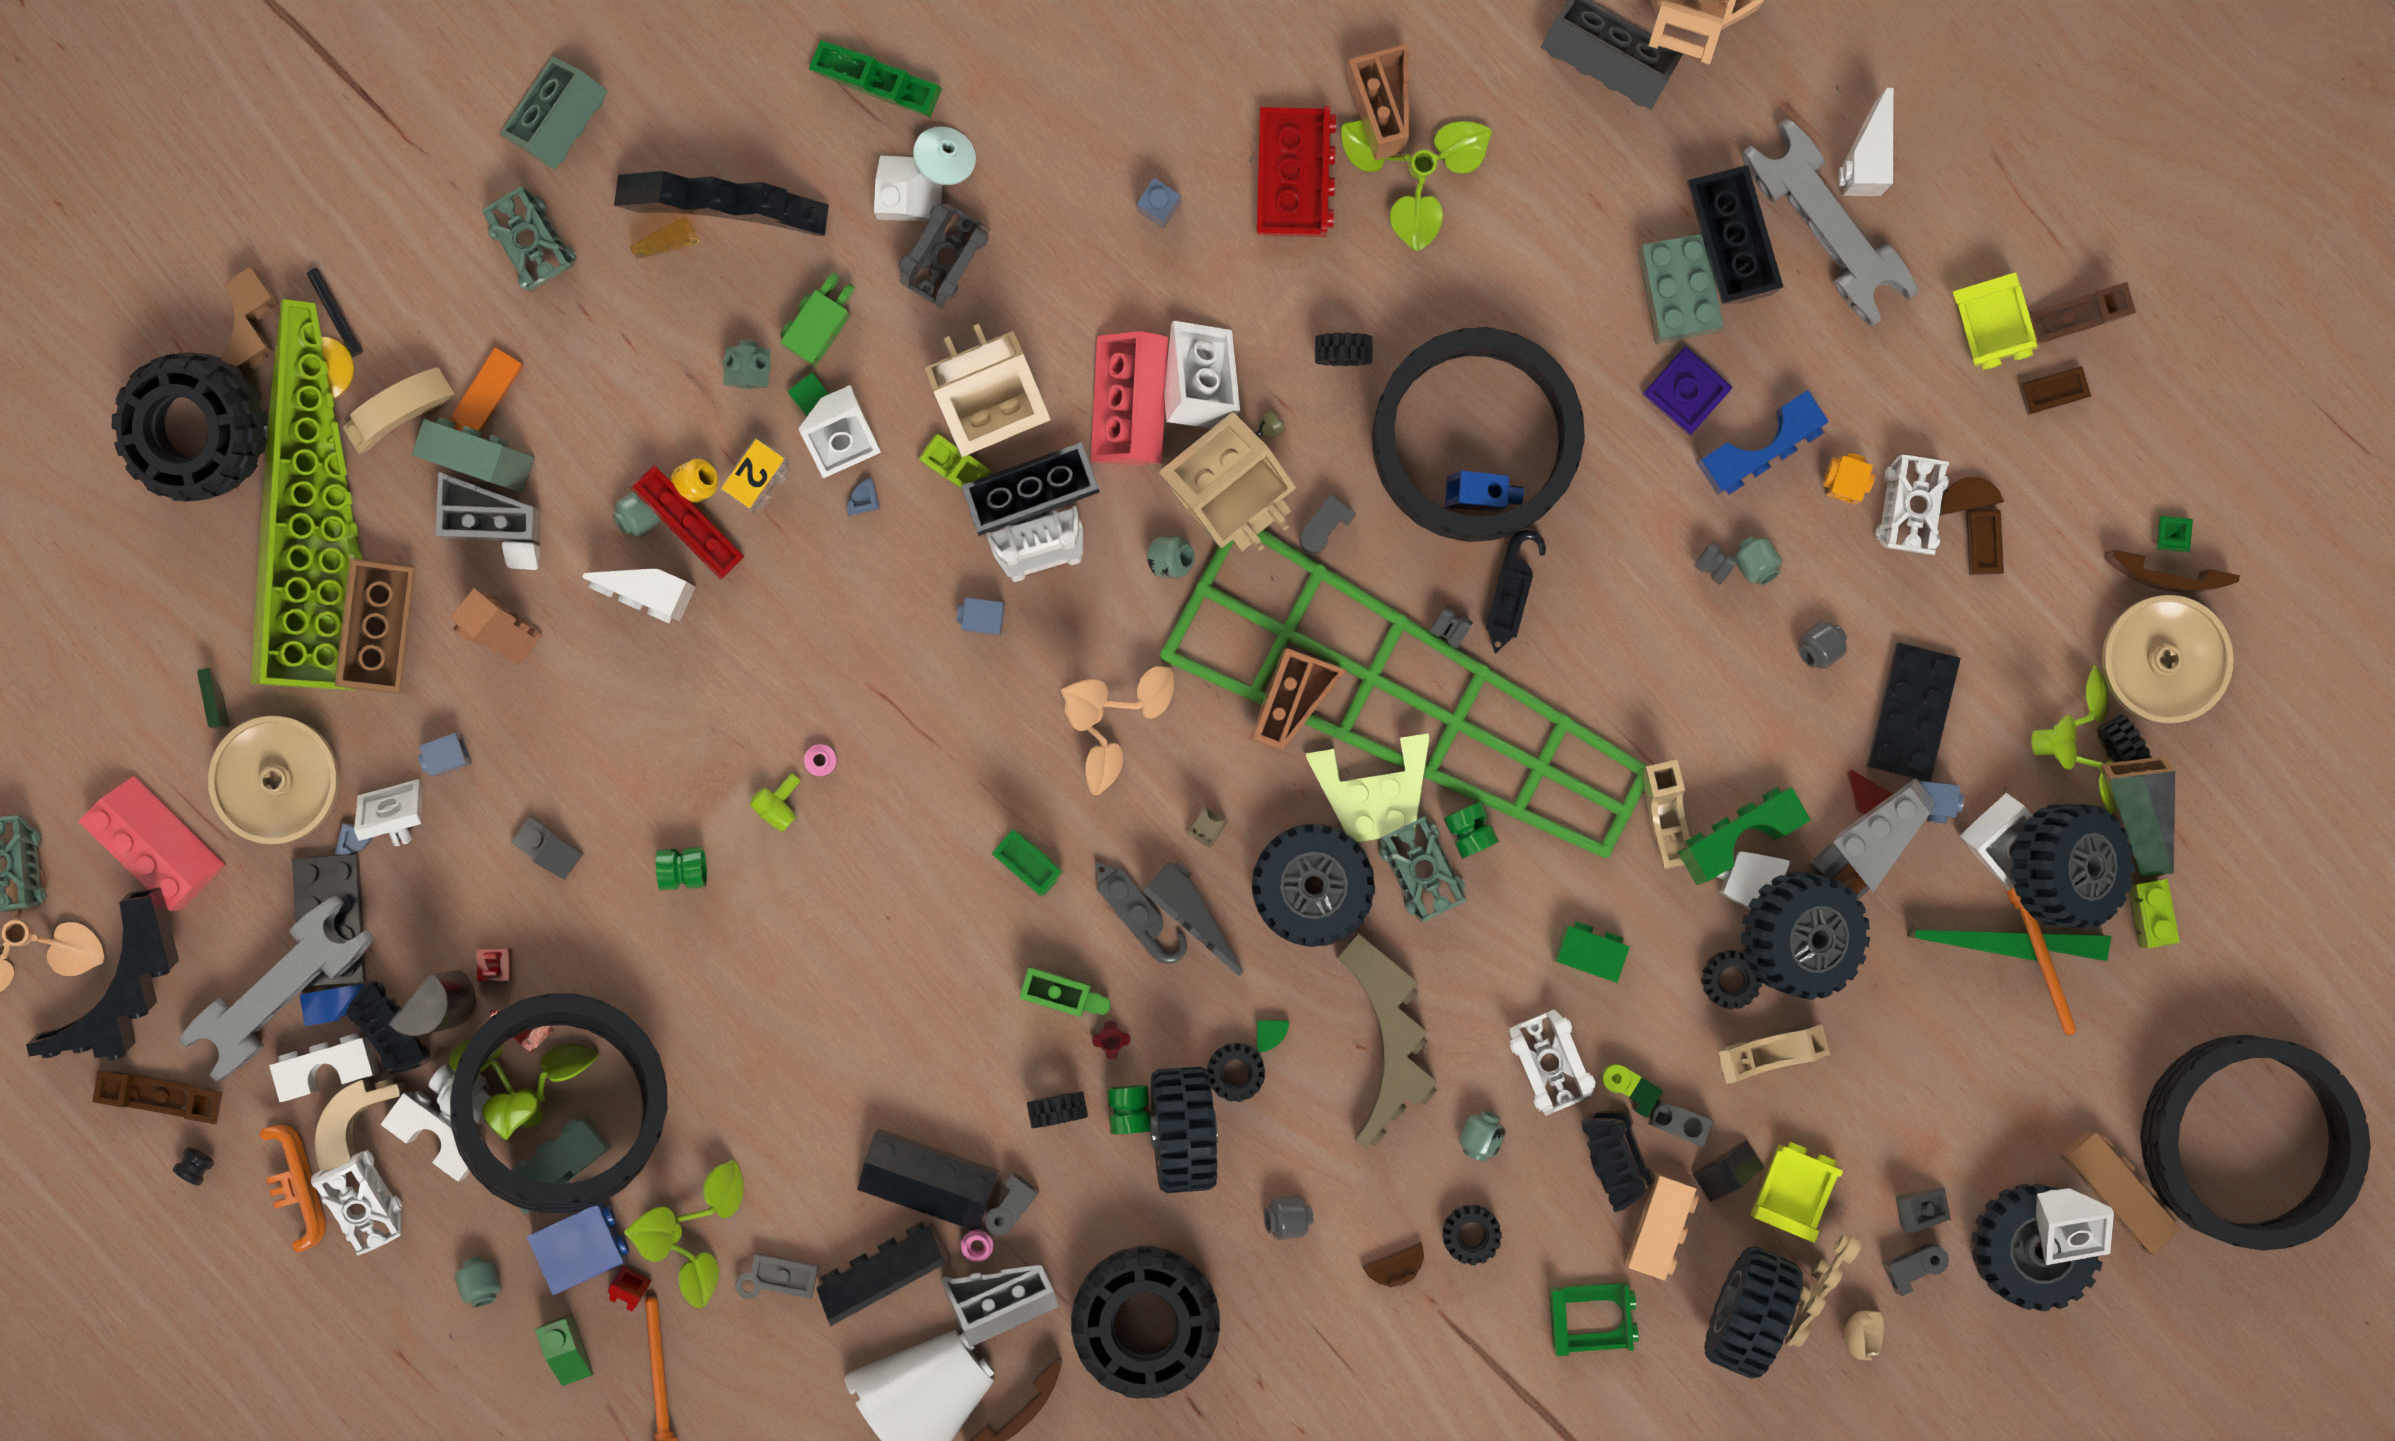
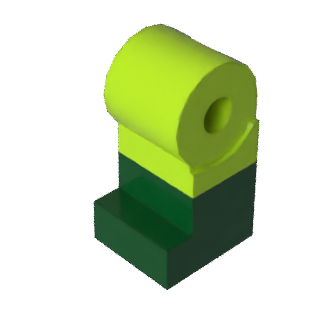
(1622, 1080)

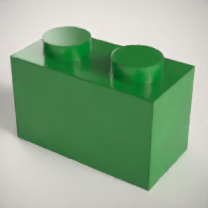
(1591, 952)

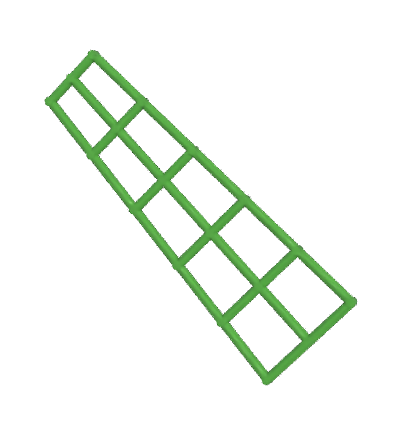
(1371, 677)

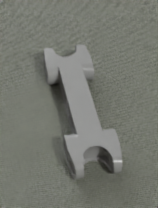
(1860, 263)
(317, 951)

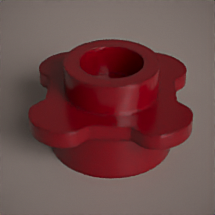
(1120, 1039)

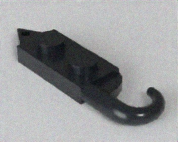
(1511, 591)

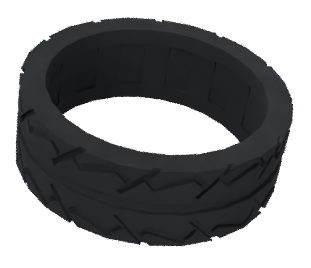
(1541, 369)
(558, 1010)
(2346, 1156)

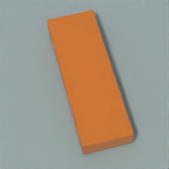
(486, 391)

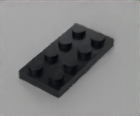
(1913, 712)
(317, 881)

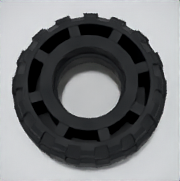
(231, 416)
(1155, 1272)

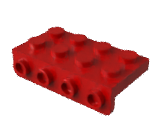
(1295, 171)

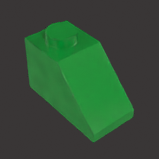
(564, 1349)

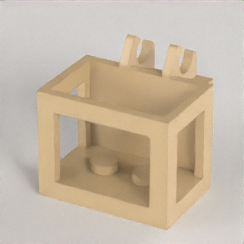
(986, 392)
(1230, 484)

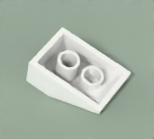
(1870, 159)
(1200, 375)
(1994, 837)

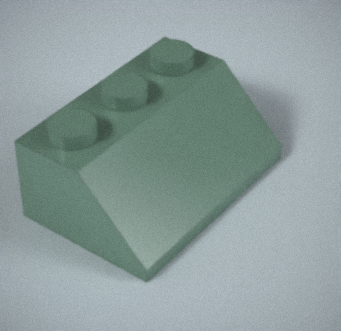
(554, 112)

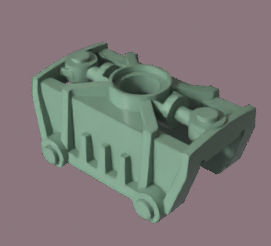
(544, 232)
(21, 865)
(1405, 869)

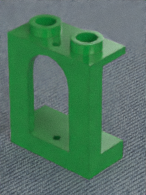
(1018, 856)
(1617, 1339)

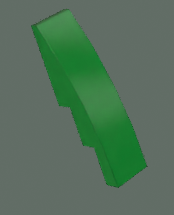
(875, 78)

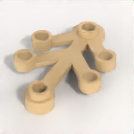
(1827, 1278)

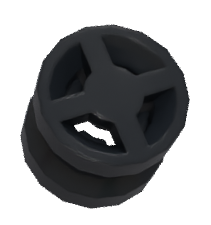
(193, 1166)

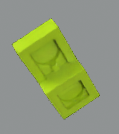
(947, 461)

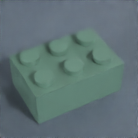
(1680, 289)

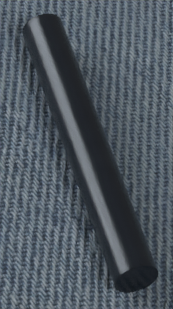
(334, 312)

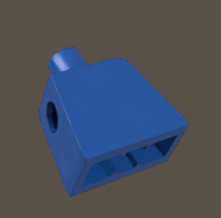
(1470, 491)

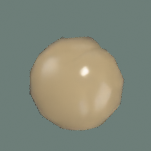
(1864, 1334)

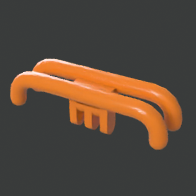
(297, 1185)

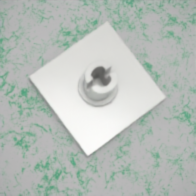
(390, 812)

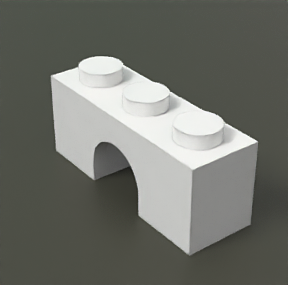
(297, 1075)
(412, 1115)

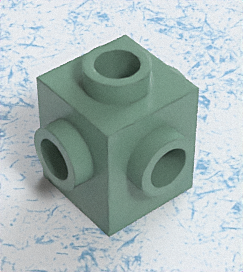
(746, 366)

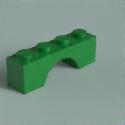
(1713, 853)

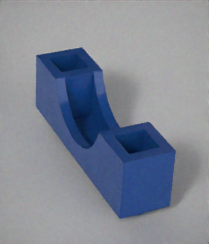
(1796, 421)

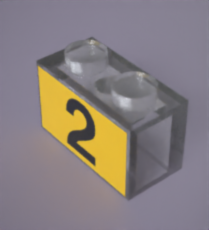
(756, 476)

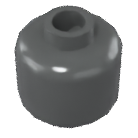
(1822, 645)
(1288, 1217)

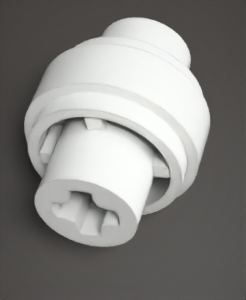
(442, 1084)

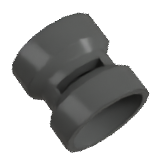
(1714, 561)
(1458, 629)

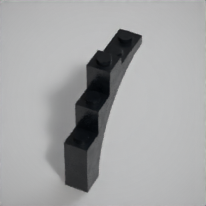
(720, 198)
(145, 953)

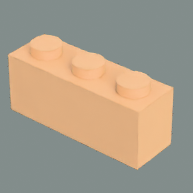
(1661, 1227)

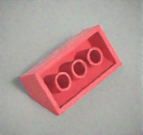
(1129, 398)
(152, 843)

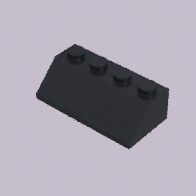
(1735, 235)
(1030, 489)
(927, 1180)
(881, 1273)

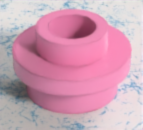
(830, 762)
(973, 1254)

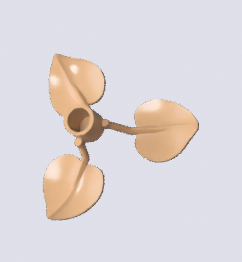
(1084, 709)
(72, 949)

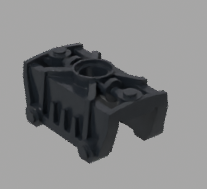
(372, 1013)
(1617, 1157)

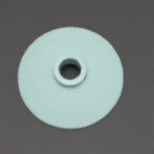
(942, 166)

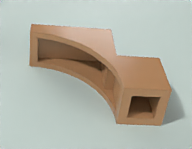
(250, 300)

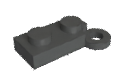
(779, 1276)

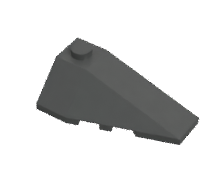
(1183, 903)

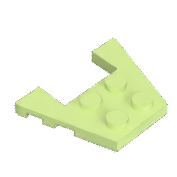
(1378, 803)

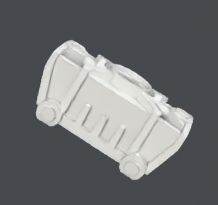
(1898, 504)
(1038, 543)
(1568, 1062)
(371, 1193)

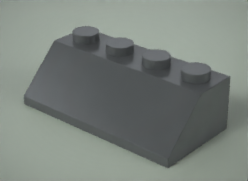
(1611, 51)

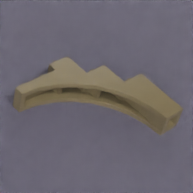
(1401, 1078)

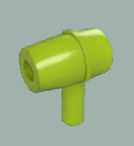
(771, 805)

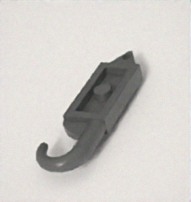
(1136, 912)

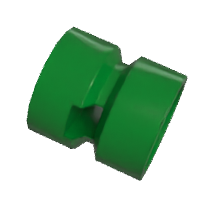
(1471, 829)
(682, 868)
(1129, 1110)

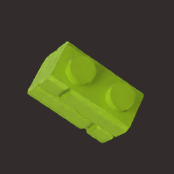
(2153, 913)

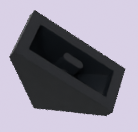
(1729, 1171)

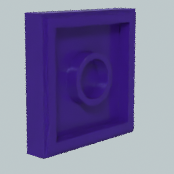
(1687, 390)

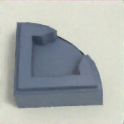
(863, 498)
(348, 841)

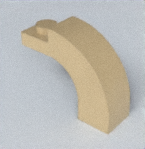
(396, 405)
(1665, 808)
(1773, 1052)
(336, 1124)

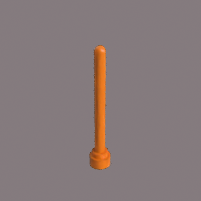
(2045, 964)
(658, 1374)

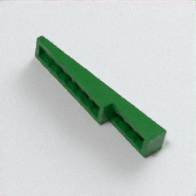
(2019, 944)

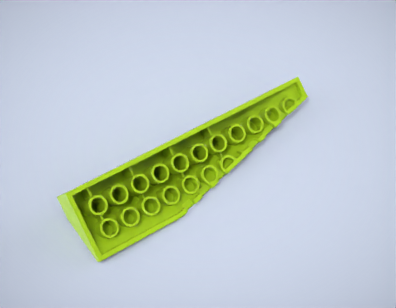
(304, 517)

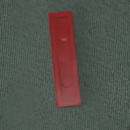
(687, 522)

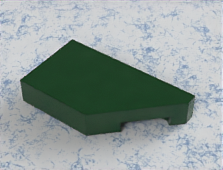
(212, 700)

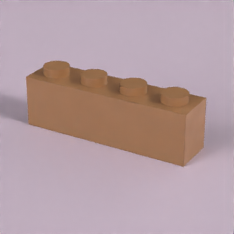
(2116, 1186)

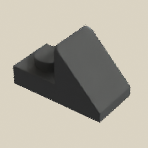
(547, 848)
(1922, 1209)

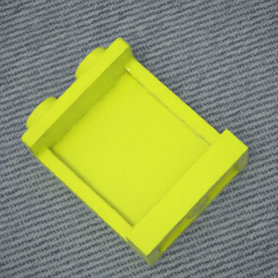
(1996, 321)
(1796, 1191)

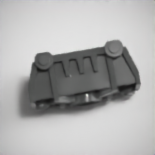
(931, 243)

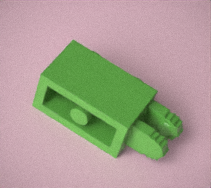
(817, 322)
(1062, 993)

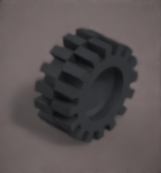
(1344, 349)
(2122, 740)
(1712, 984)
(1236, 1052)
(1057, 1109)
(1491, 1234)

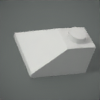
(904, 191)
(838, 433)
(2076, 1222)

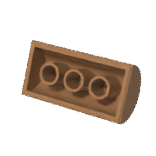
(375, 626)

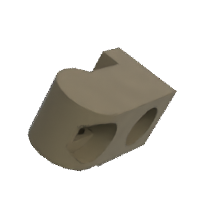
(1206, 827)

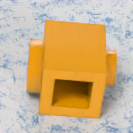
(1848, 478)

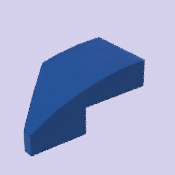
(327, 1004)

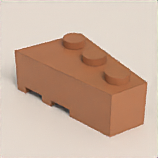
(1381, 98)
(495, 625)
(1292, 696)

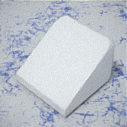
(521, 555)

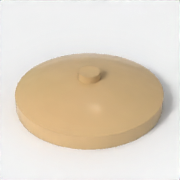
(2167, 659)
(273, 780)

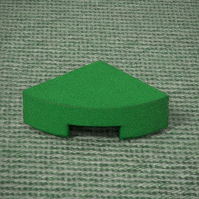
(1270, 1033)

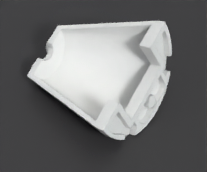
(922, 1390)

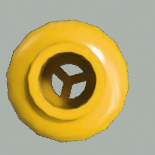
(695, 480)

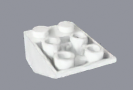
(653, 588)

